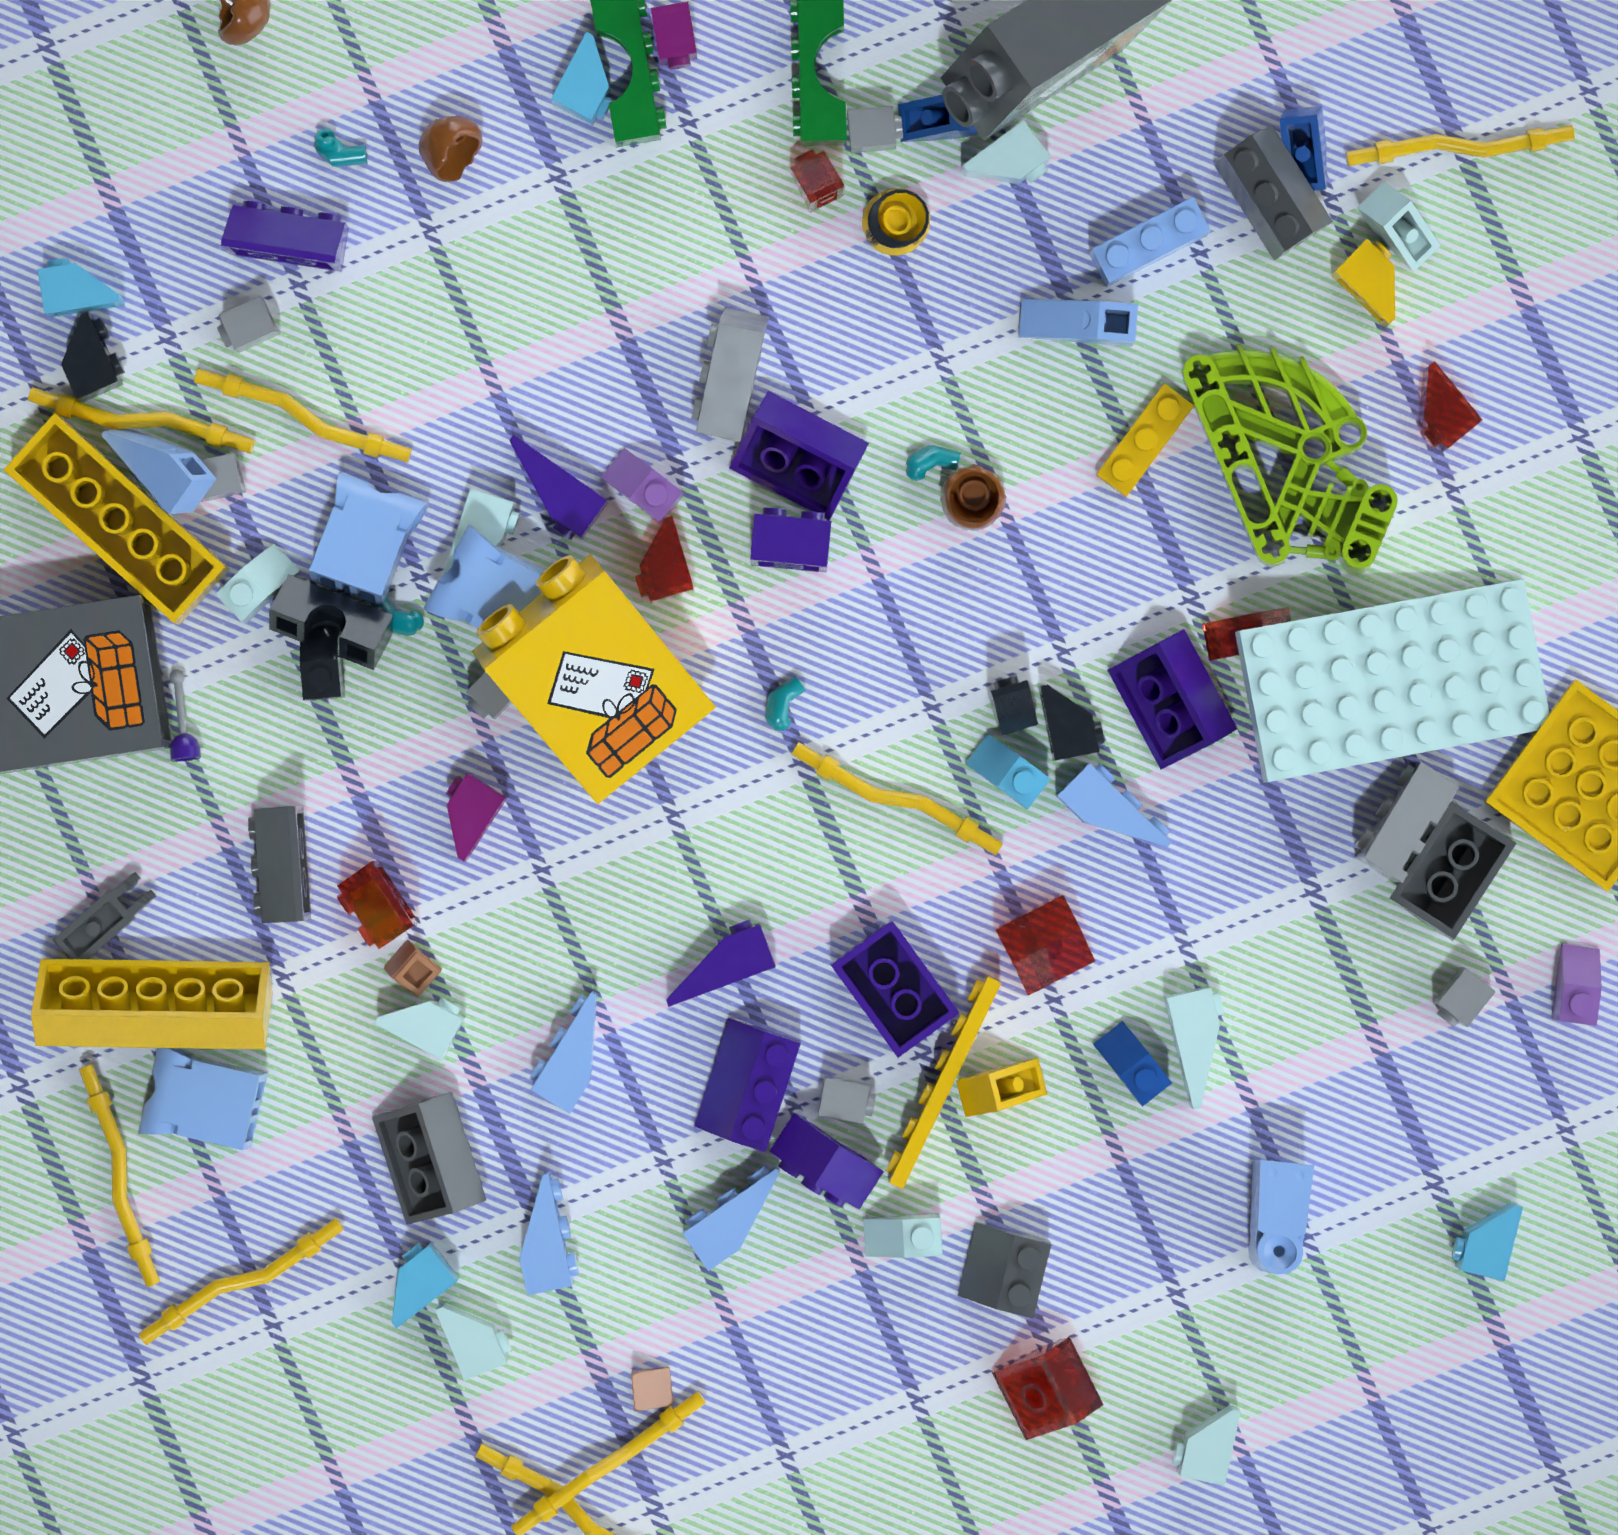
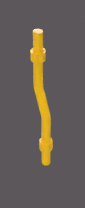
(1533, 140)
(235, 386)
(68, 406)
(965, 828)
(100, 1103)
(176, 1315)
(669, 1420)
(513, 1468)

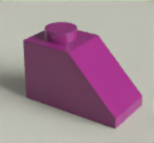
(674, 35)
(471, 812)

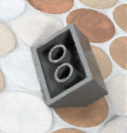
(1272, 192)
(280, 864)
(1452, 871)
(429, 1158)

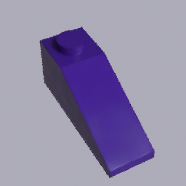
(563, 495)
(731, 960)

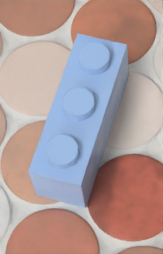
(1149, 242)

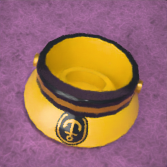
(896, 221)

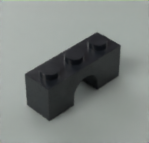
(305, 605)

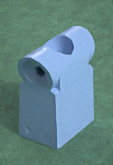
(364, 539)
(482, 581)
(203, 1099)
(1278, 1214)

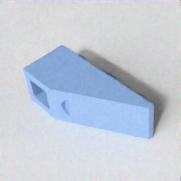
(1079, 321)
(167, 471)
(1102, 805)
(570, 1065)
(724, 1229)
(544, 1250)

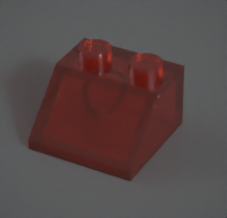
(377, 905)
(1044, 944)
(1048, 1389)

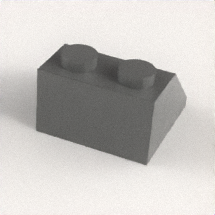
(1004, 1269)

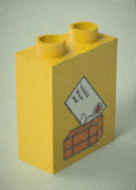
(590, 675)

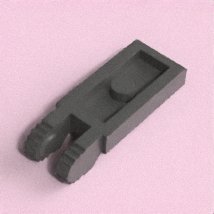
(102, 921)

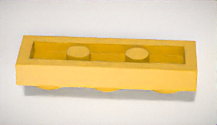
(1145, 440)

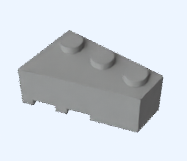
(730, 374)
(1405, 821)

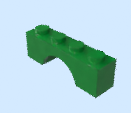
(634, 112)
(821, 115)

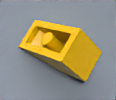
(1370, 280)
(1001, 1087)

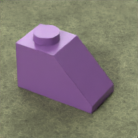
(643, 486)
(1578, 985)

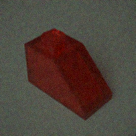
(816, 179)
(1443, 410)
(664, 566)
(1221, 636)

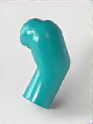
(336, 153)
(929, 457)
(403, 622)
(778, 703)

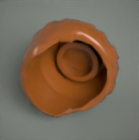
(242, 20)
(450, 146)
(973, 498)

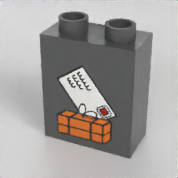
(1038, 54)
(80, 685)

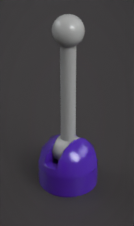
(184, 746)

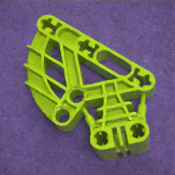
(1343, 519)

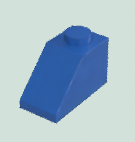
(929, 121)
(1306, 141)
(1132, 1063)

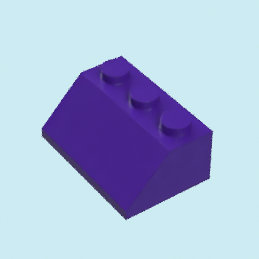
(286, 236)
(798, 455)
(1172, 699)
(747, 1084)

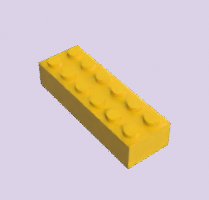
(116, 519)
(152, 1004)

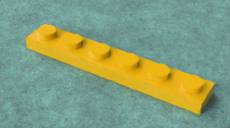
(934, 1095)

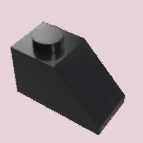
(321, 665)
(1069, 726)

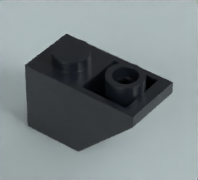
(88, 361)
(1012, 705)

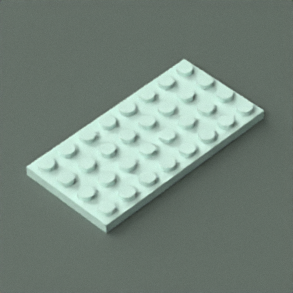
(1392, 680)

